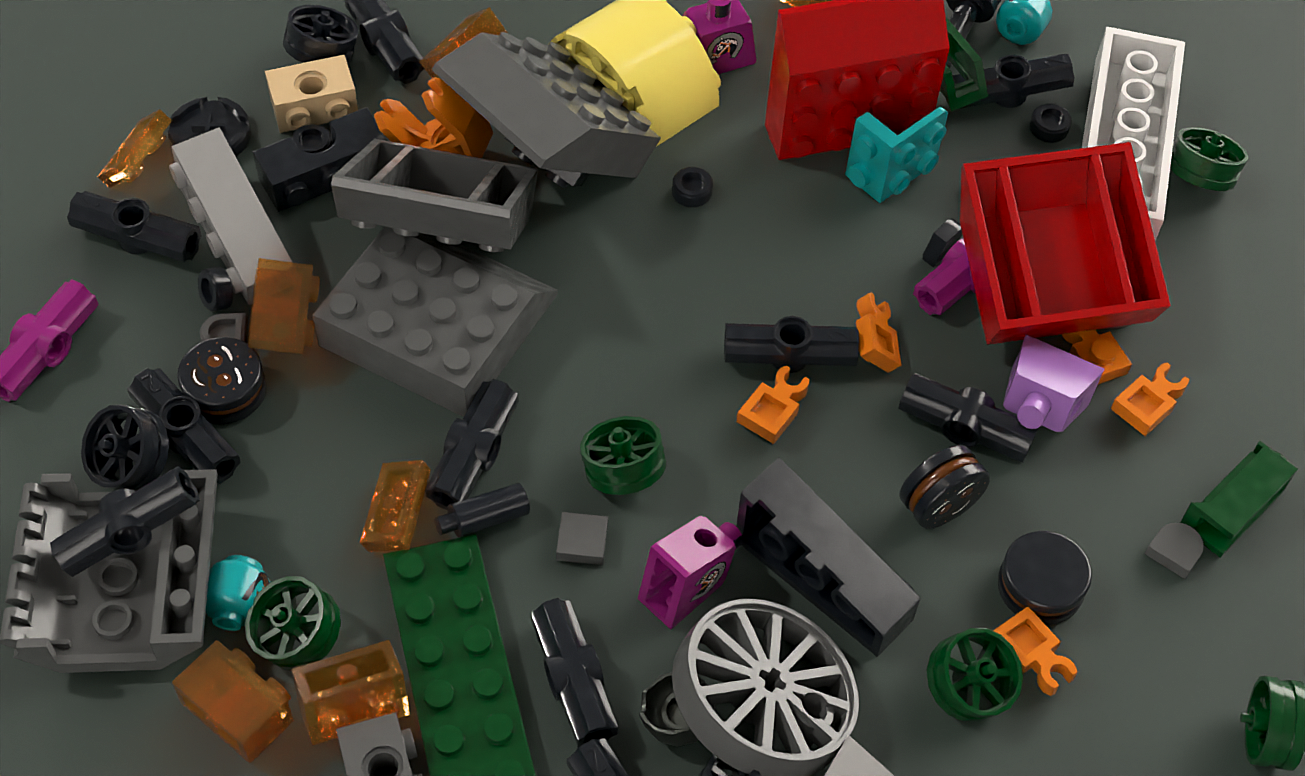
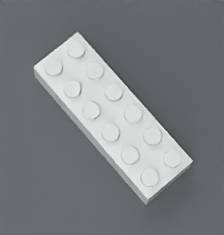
(1137, 103)

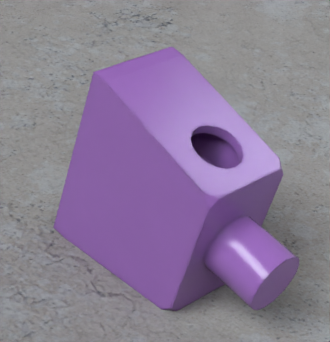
(1049, 386)

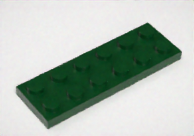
(457, 661)

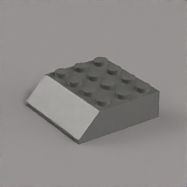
(549, 105)
(435, 194)
(430, 316)

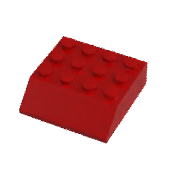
(852, 60)
(1060, 243)

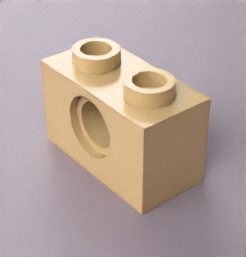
(311, 92)

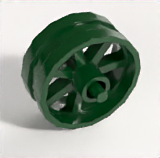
(1207, 158)
(628, 454)
(278, 606)
(975, 674)
(1275, 723)

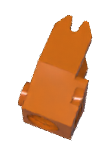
(455, 129)

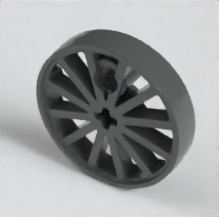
(765, 689)

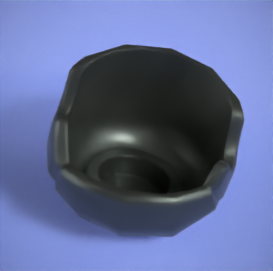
(662, 715)

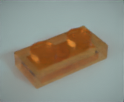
(142, 140)
(395, 506)

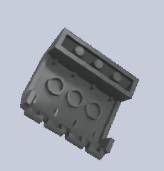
(122, 610)

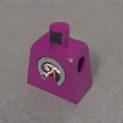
(724, 33)
(687, 568)

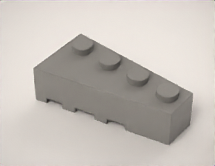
(226, 207)

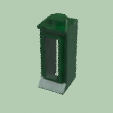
(970, 67)
(1240, 498)

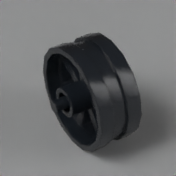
(319, 33)
(107, 439)

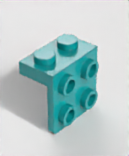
(888, 162)

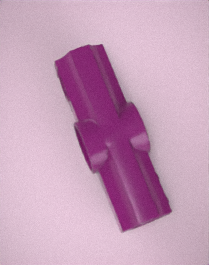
(946, 282)
(43, 338)

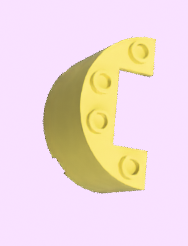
(649, 60)

